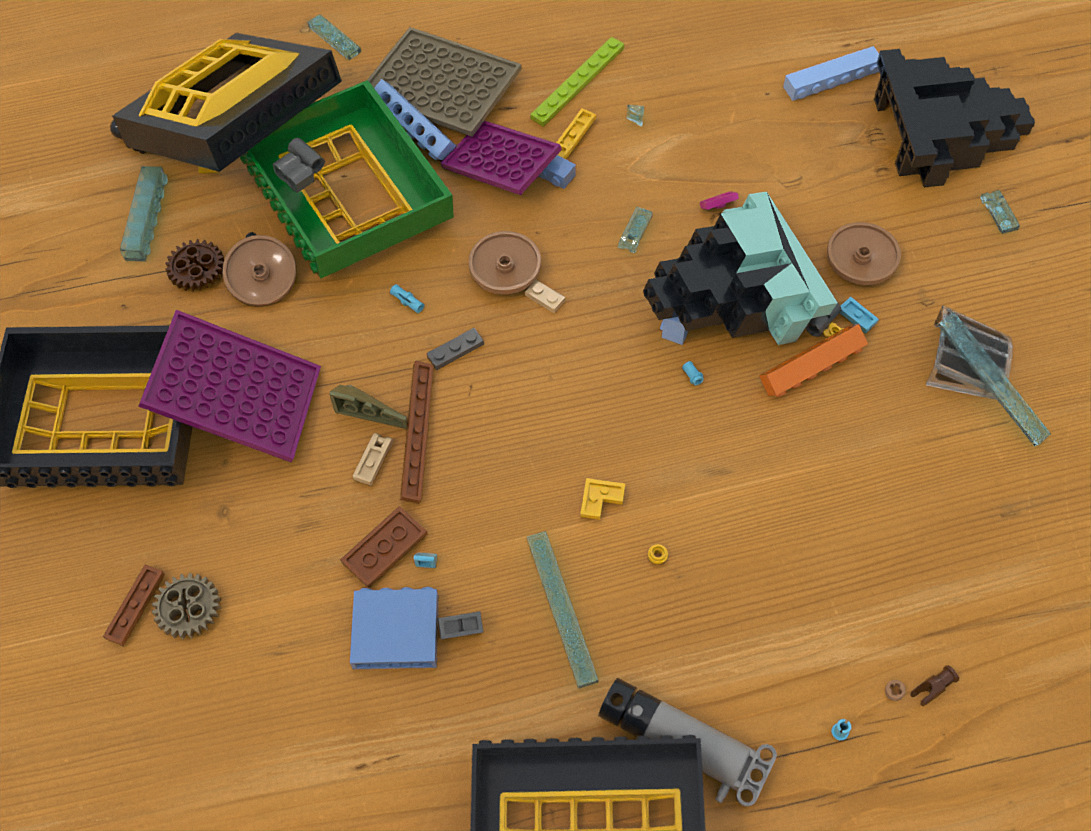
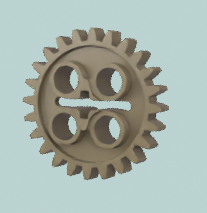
(167, 610)

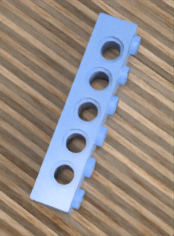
(443, 144)

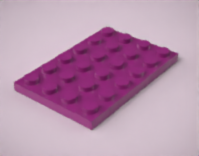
(501, 157)

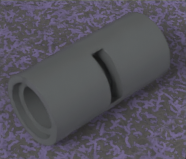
(306, 154)
(818, 325)

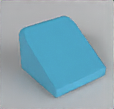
(425, 560)

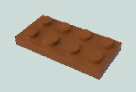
(383, 547)

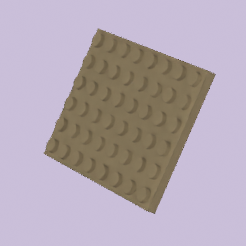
(446, 79)

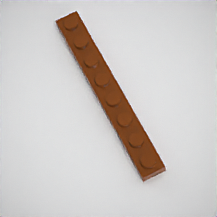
(416, 432)

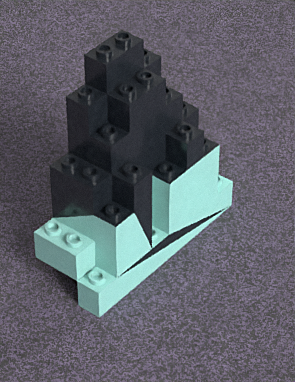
(742, 275)

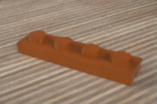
(133, 605)

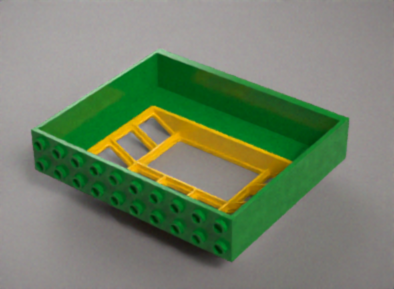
(388, 153)

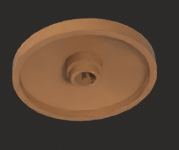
(863, 253)
(504, 262)
(259, 270)

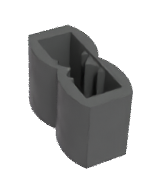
(294, 172)

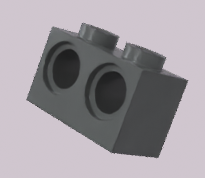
(460, 625)

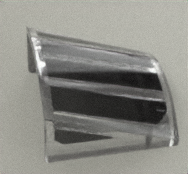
(951, 368)

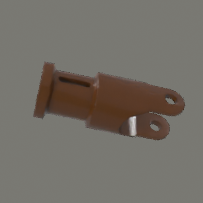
(936, 684)

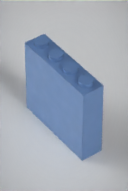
(394, 628)

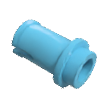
(695, 376)
(841, 725)

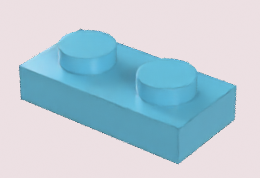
(858, 314)

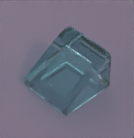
(635, 114)

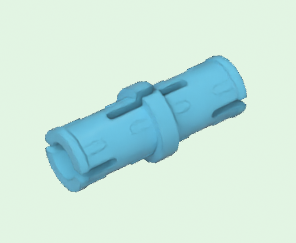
(407, 298)

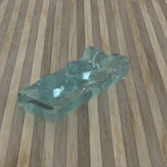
(1000, 211)
(635, 229)

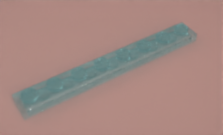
(994, 379)
(562, 610)

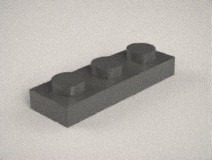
(455, 348)

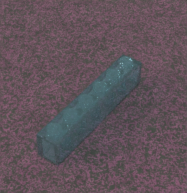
(143, 214)

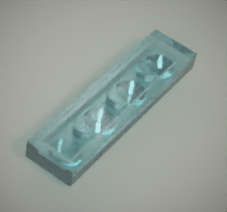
(334, 37)

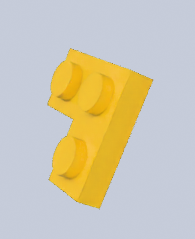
(598, 492)

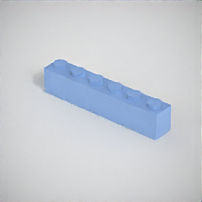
(831, 73)

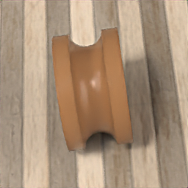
(902, 690)

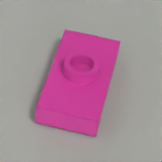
(719, 200)

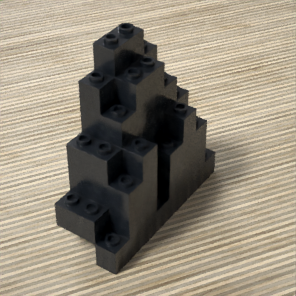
(946, 116)

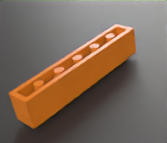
(813, 360)

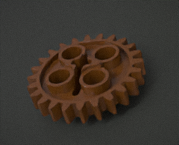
(195, 265)

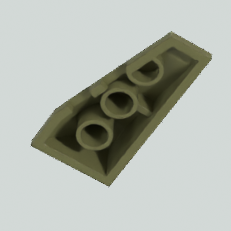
(356, 403)

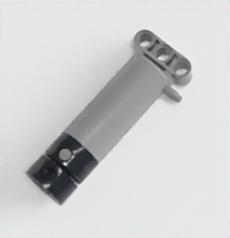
(722, 755)

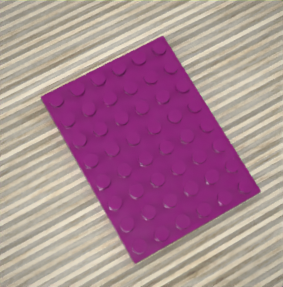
(231, 386)

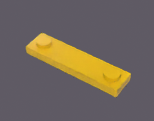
(575, 132)

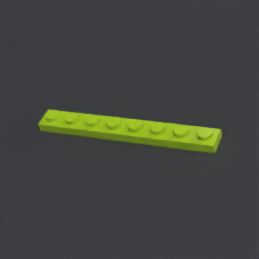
(577, 81)

